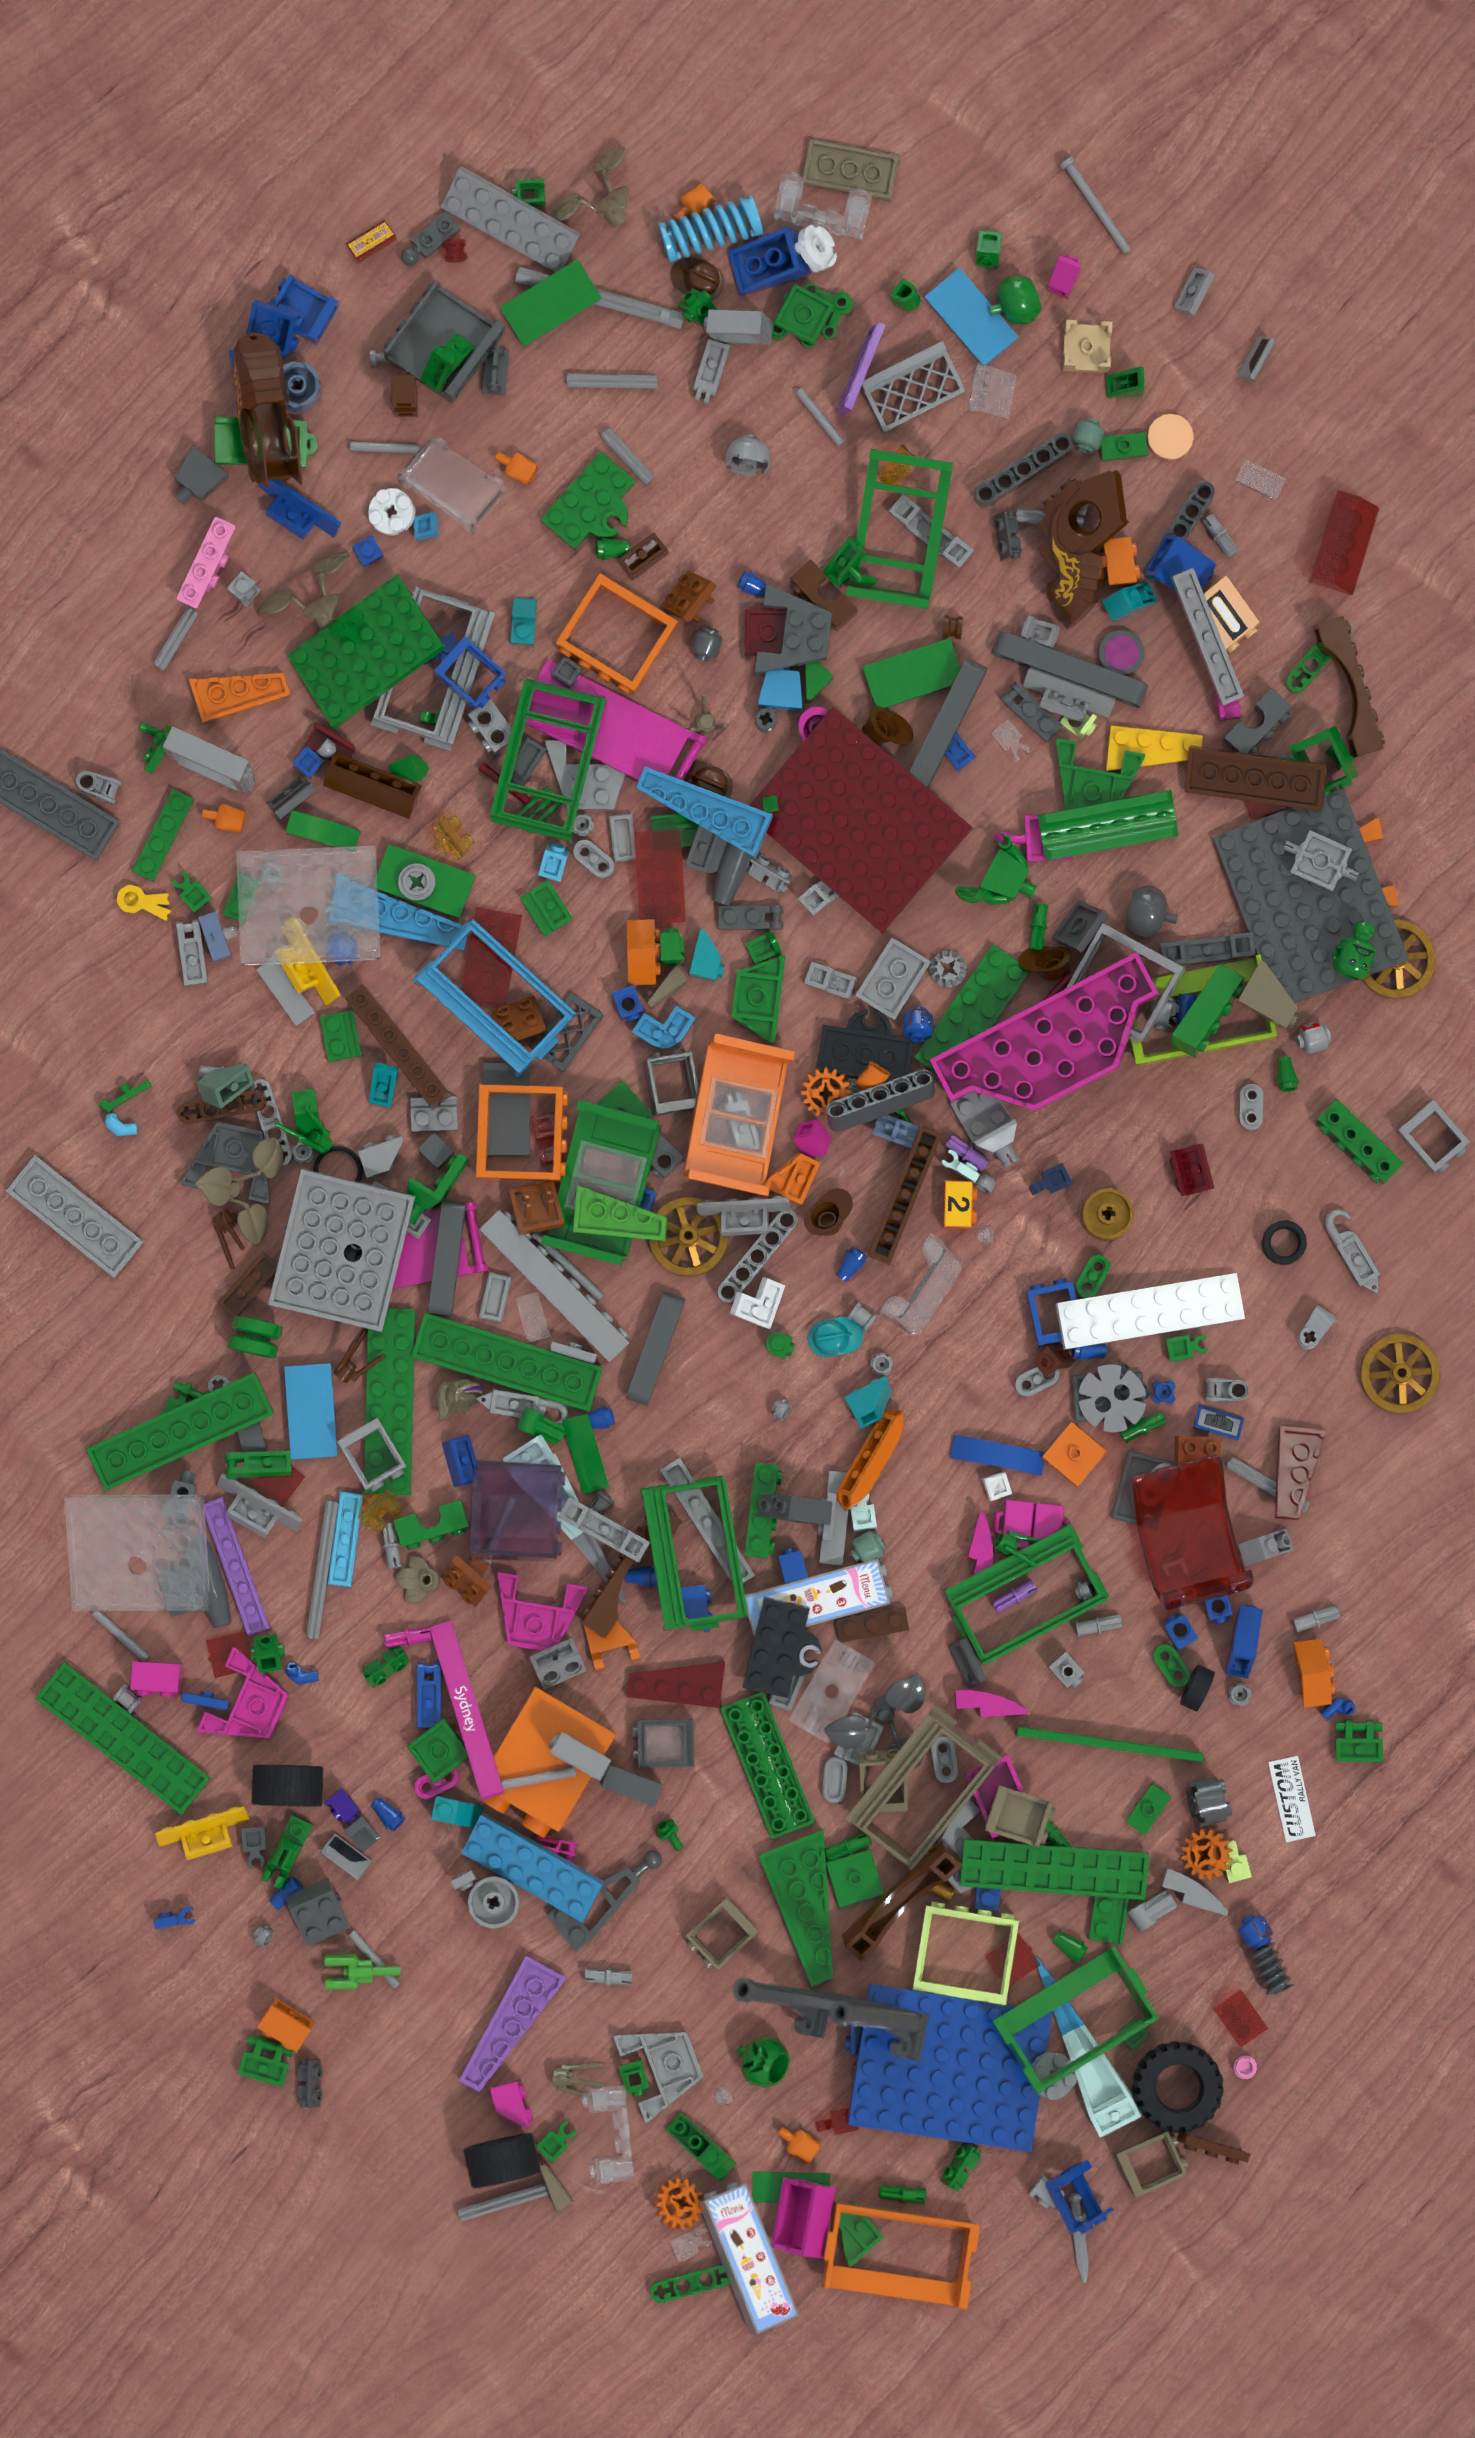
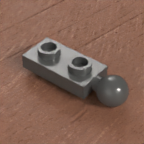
(430, 239)

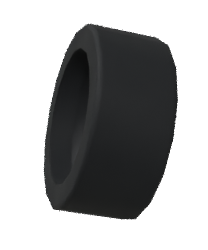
(1266, 1242)
(1197, 1688)

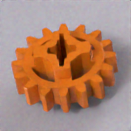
(815, 1091)
(1198, 1848)
(670, 2210)

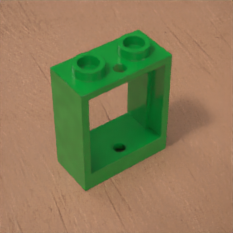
(1299, 753)

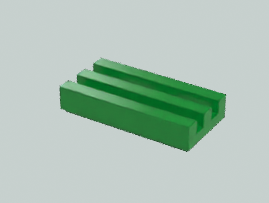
(540, 808)

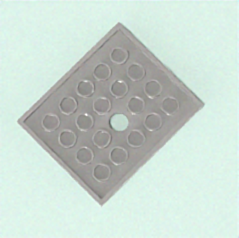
(312, 1264)

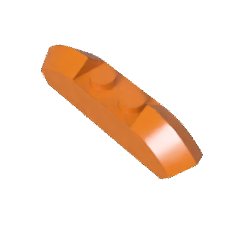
(871, 1459)

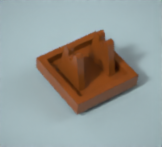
(688, 596)
(520, 1018)
(536, 1208)
(1195, 1447)
(467, 1579)

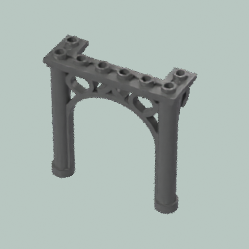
(817, 2004)

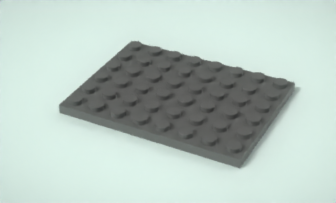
(1299, 921)

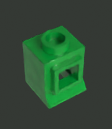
(535, 185)
(632, 2068)

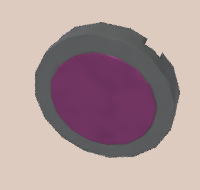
(1121, 652)

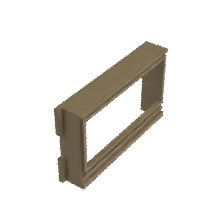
(901, 1766)

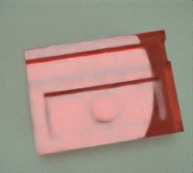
(1240, 2018)

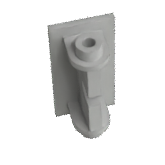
(777, 875)

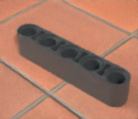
(1029, 460)
(1185, 522)
(880, 1100)
(447, 1257)
(655, 1348)

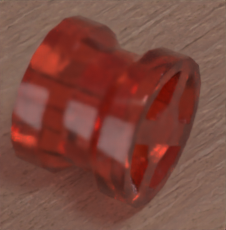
(455, 250)

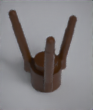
(226, 1222)
(346, 1368)

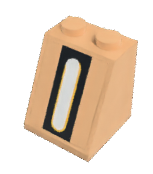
(1230, 614)

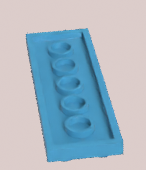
(533, 1867)

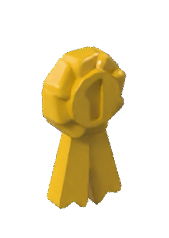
(132, 899)

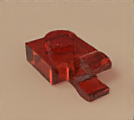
(837, 2121)

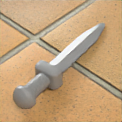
(1079, 2239)

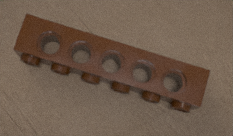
(397, 1047)
(905, 1195)

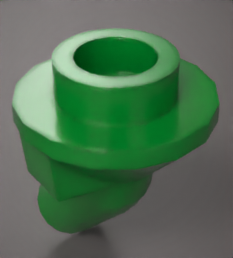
(668, 1829)

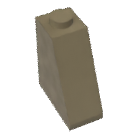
(1268, 998)

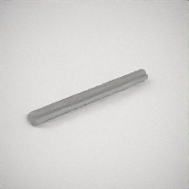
(322, 1570)

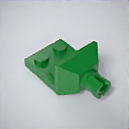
(427, 1199)

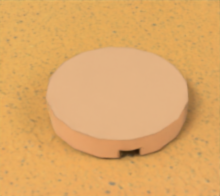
(1170, 437)

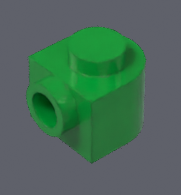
(905, 296)
(780, 1345)

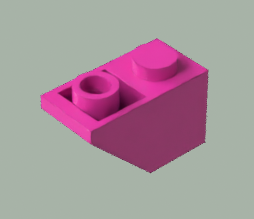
(1064, 276)
(509, 2102)

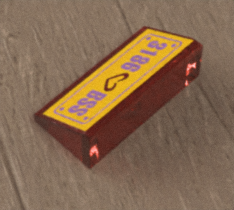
(371, 241)

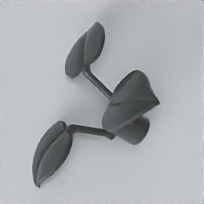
(903, 1695)

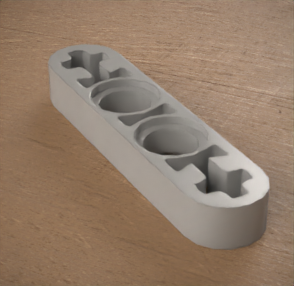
(268, 1123)

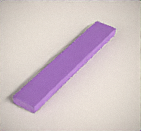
(235, 1567)

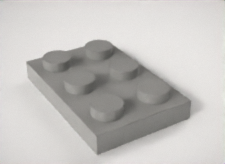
(892, 979)

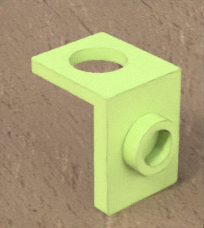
(1086, 727)

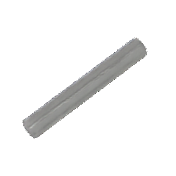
(612, 381)
(1256, 1478)
(503, 2202)

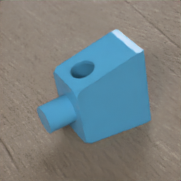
(781, 690)

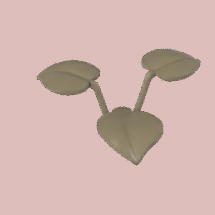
(610, 206)
(319, 610)
(220, 1187)

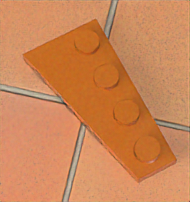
(235, 694)

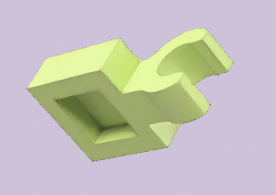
(1239, 1866)

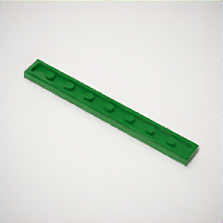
(1109, 1744)

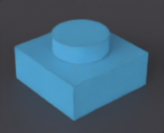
(426, 526)

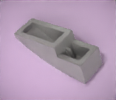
(1193, 1892)

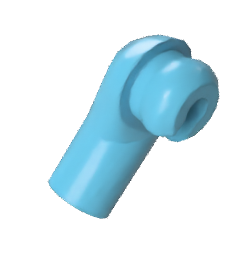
(118, 1128)

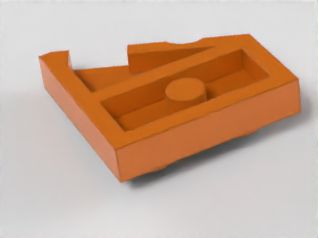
(794, 1178)

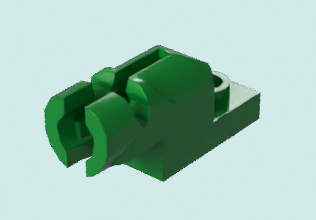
(287, 1850)

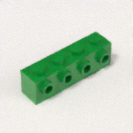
(1207, 1011)
(1359, 1142)
(759, 1529)

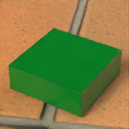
(1136, 2039)

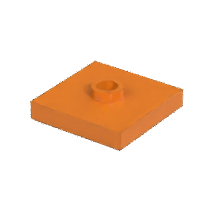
(1074, 1454)

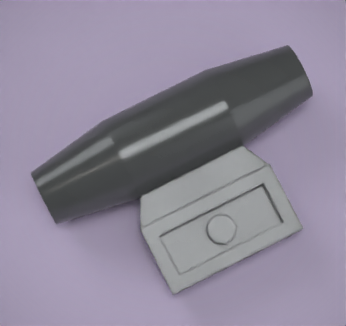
(714, 854)
(219, 1604)

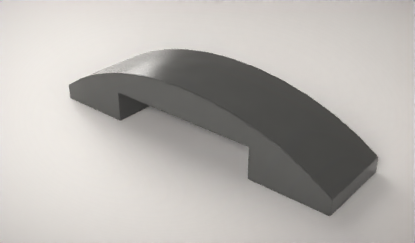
(1209, 949)

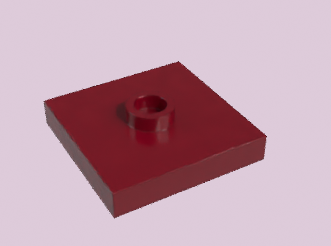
(764, 630)

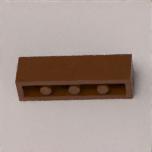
(372, 785)

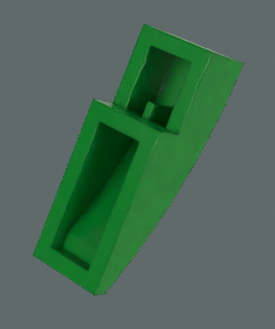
(321, 831)

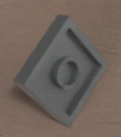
(1080, 926)

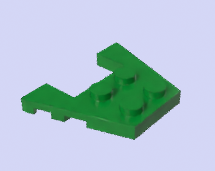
(1091, 786)

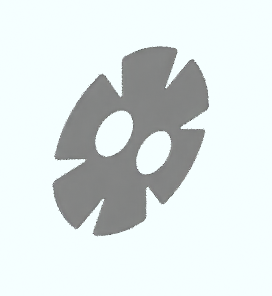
(1114, 1417)

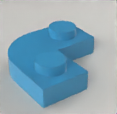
(664, 1035)

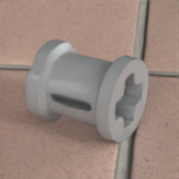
(862, 1316)
(127, 1698)

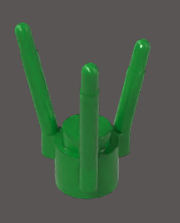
(316, 1140)
(1007, 1545)

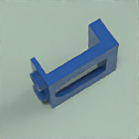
(1093, 2211)

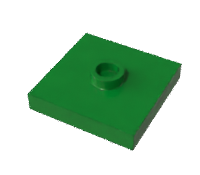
(804, 314)
(625, 1100)
(438, 1750)
(855, 1878)

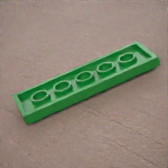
(976, 1004)

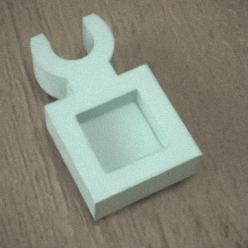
(863, 1516)

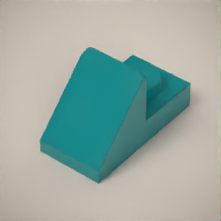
(523, 621)
(383, 1084)

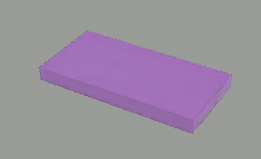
(860, 369)

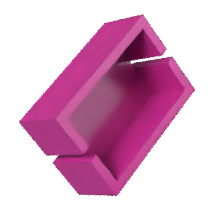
(1002, 1775)
(803, 2217)

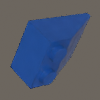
(768, 262)

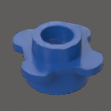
(1168, 1387)

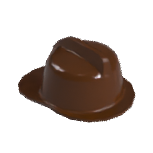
(697, 274)
(887, 726)
(709, 778)
(1048, 962)
(829, 1213)

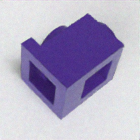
(343, 1807)

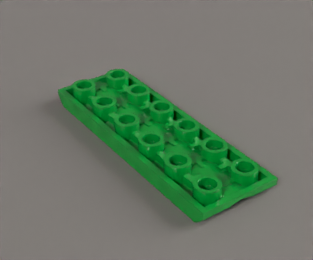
(1107, 825)
(767, 1765)

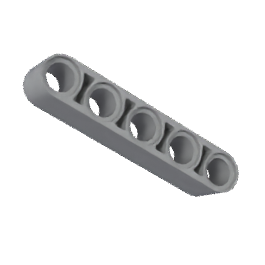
(760, 1245)

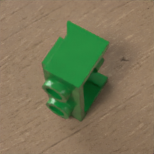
(671, 947)

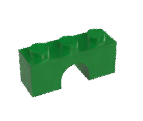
(452, 1521)

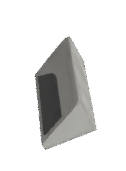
(1255, 359)
(346, 1856)

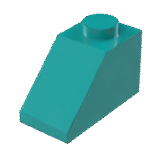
(706, 959)
(456, 1812)

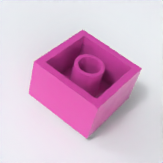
(156, 1677)

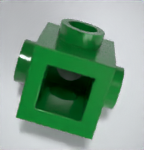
(696, 306)
(267, 1653)

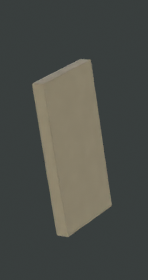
(848, 168)

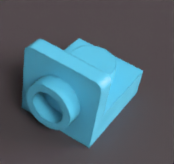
(554, 861)

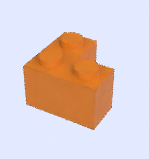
(642, 948)
(1314, 1673)

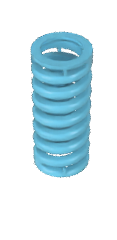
(744, 206)

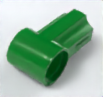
(536, 1424)

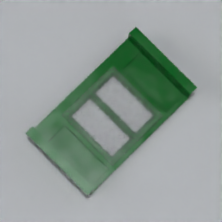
(610, 1156)

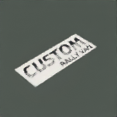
(1291, 1799)

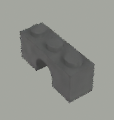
(1273, 710)

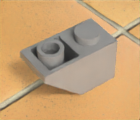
(381, 1157)
(1266, 1547)

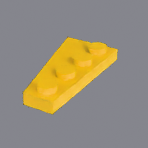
(1158, 746)

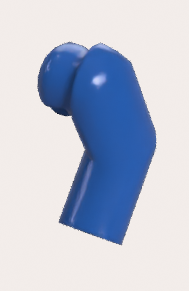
(299, 1676)
(1338, 1705)

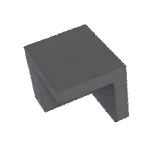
(435, 1151)
(362, 1833)

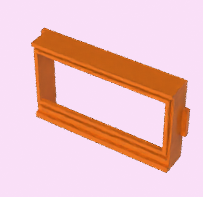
(898, 2285)

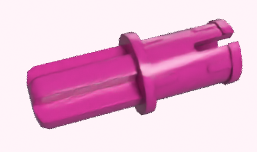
(407, 1637)

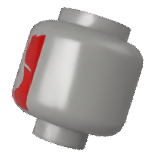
(1313, 1037)

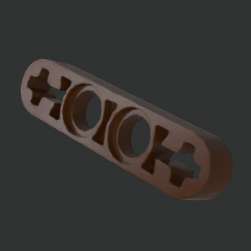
(223, 1112)

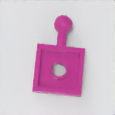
(1032, 840)

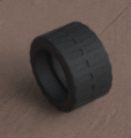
(287, 1785)
(502, 2160)

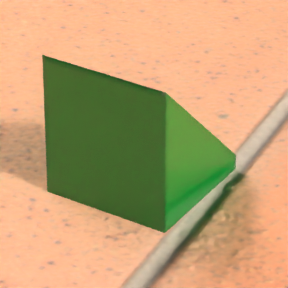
(771, 804)

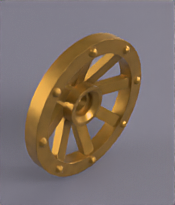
(1423, 979)
(698, 1269)
(1403, 1407)

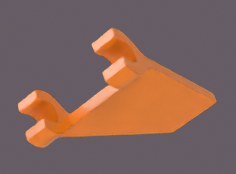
(616, 1638)

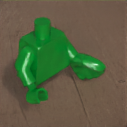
(1003, 879)

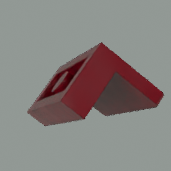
(321, 733)

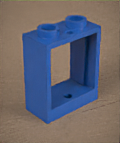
(496, 683)
(1039, 1289)

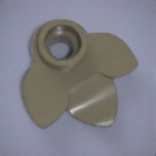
(413, 1579)

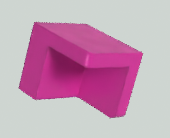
(1228, 711)
(812, 1138)

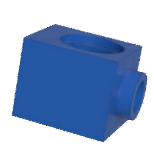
(628, 993)
(792, 1565)
(1218, 1617)
(1187, 1638)

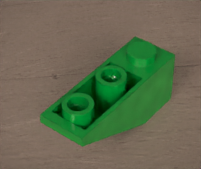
(701, 2146)

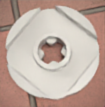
(820, 257)
(385, 500)

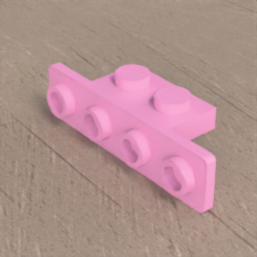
(207, 563)

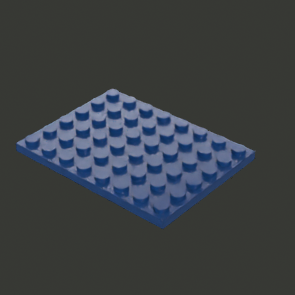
(963, 2084)

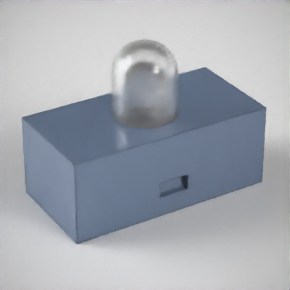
(217, 936)

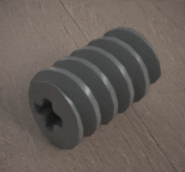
(1271, 1969)

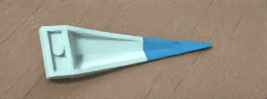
(1102, 2088)

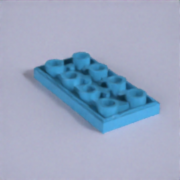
(968, 316)
(311, 1411)

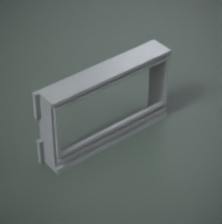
(462, 675)

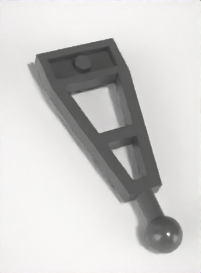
(575, 1931)

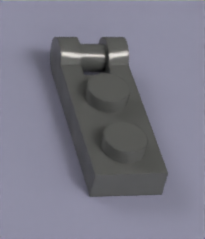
(1030, 713)
(750, 917)

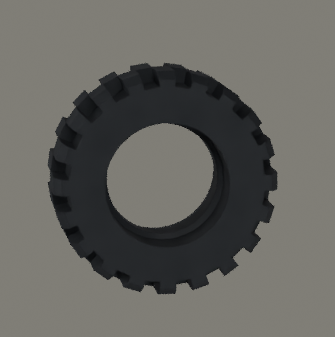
(1178, 2119)

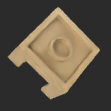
(1087, 347)

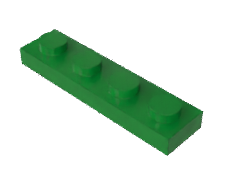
(163, 835)

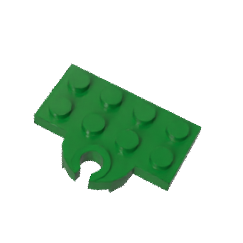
(591, 503)

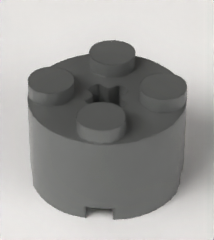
(1208, 1801)

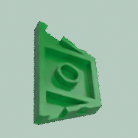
(758, 997)

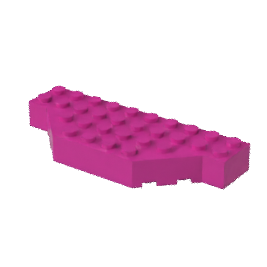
(1054, 1043)

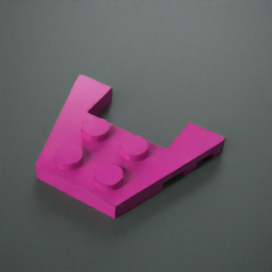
(535, 1624)
(256, 1706)

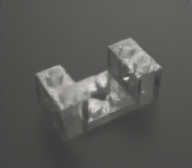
(789, 209)
(840, 1668)
(614, 2167)

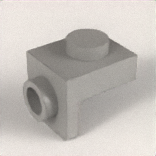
(1040, 632)

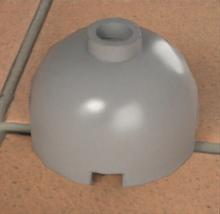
(747, 456)

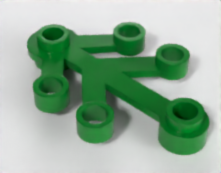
(836, 315)

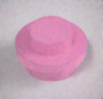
(1245, 2067)

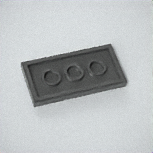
(508, 1112)

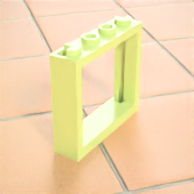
(982, 1916)

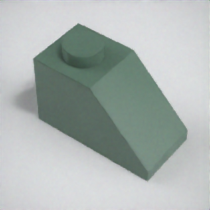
(225, 1084)

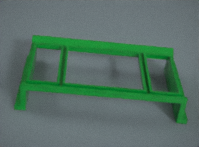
(888, 595)
(504, 783)

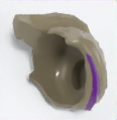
(457, 1397)

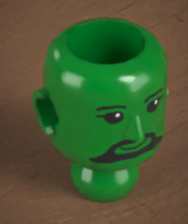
(1355, 954)

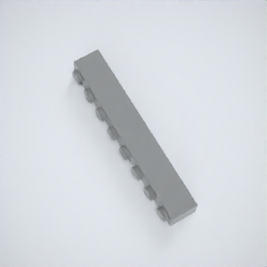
(555, 1286)

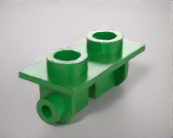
(378, 1673)
(954, 2174)

